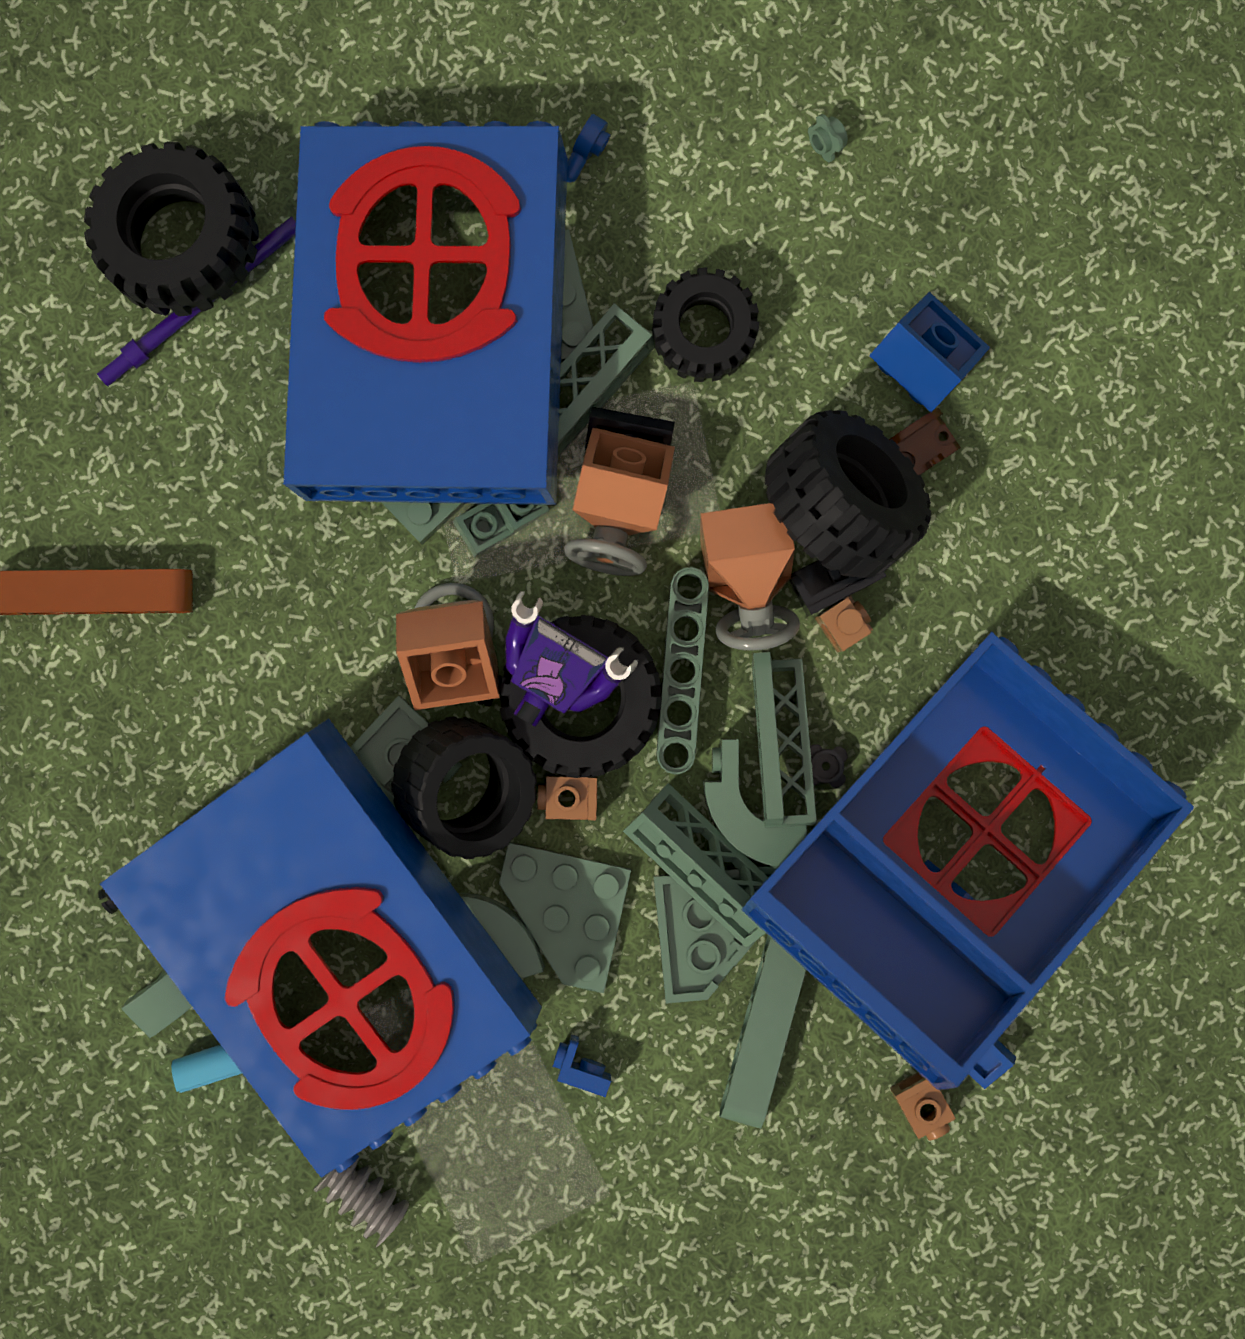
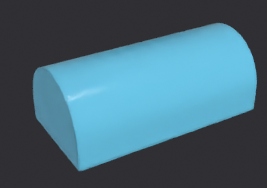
(202, 1068)

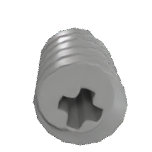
(365, 1200)

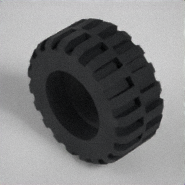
(141, 189)
(847, 494)
(616, 743)

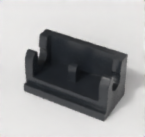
(820, 587)

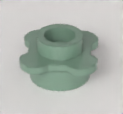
(827, 136)

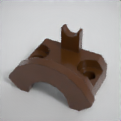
(922, 443)

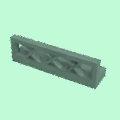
(609, 377)
(768, 741)
(698, 870)

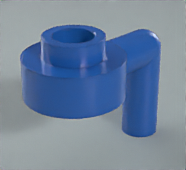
(590, 141)

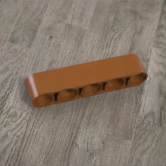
(96, 591)

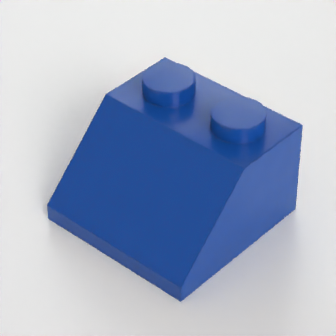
(929, 352)

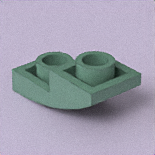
(493, 523)
(156, 1005)

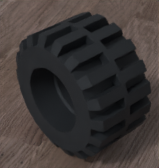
(705, 290)

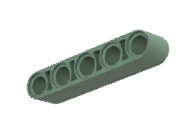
(693, 652)
(762, 1037)

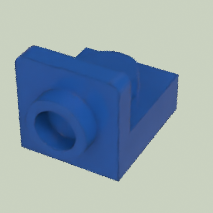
(586, 1075)

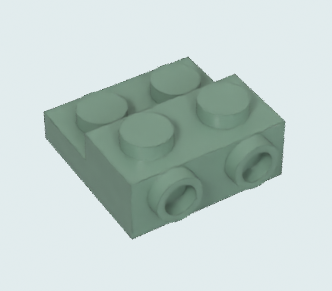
(384, 739)

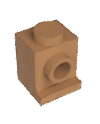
(845, 623)
(585, 798)
(912, 1095)

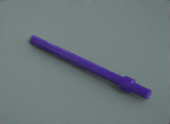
(136, 352)

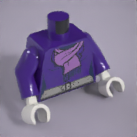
(556, 666)

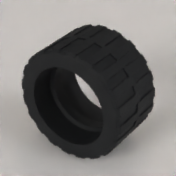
(500, 811)

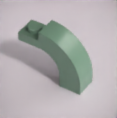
(735, 820)
(508, 933)

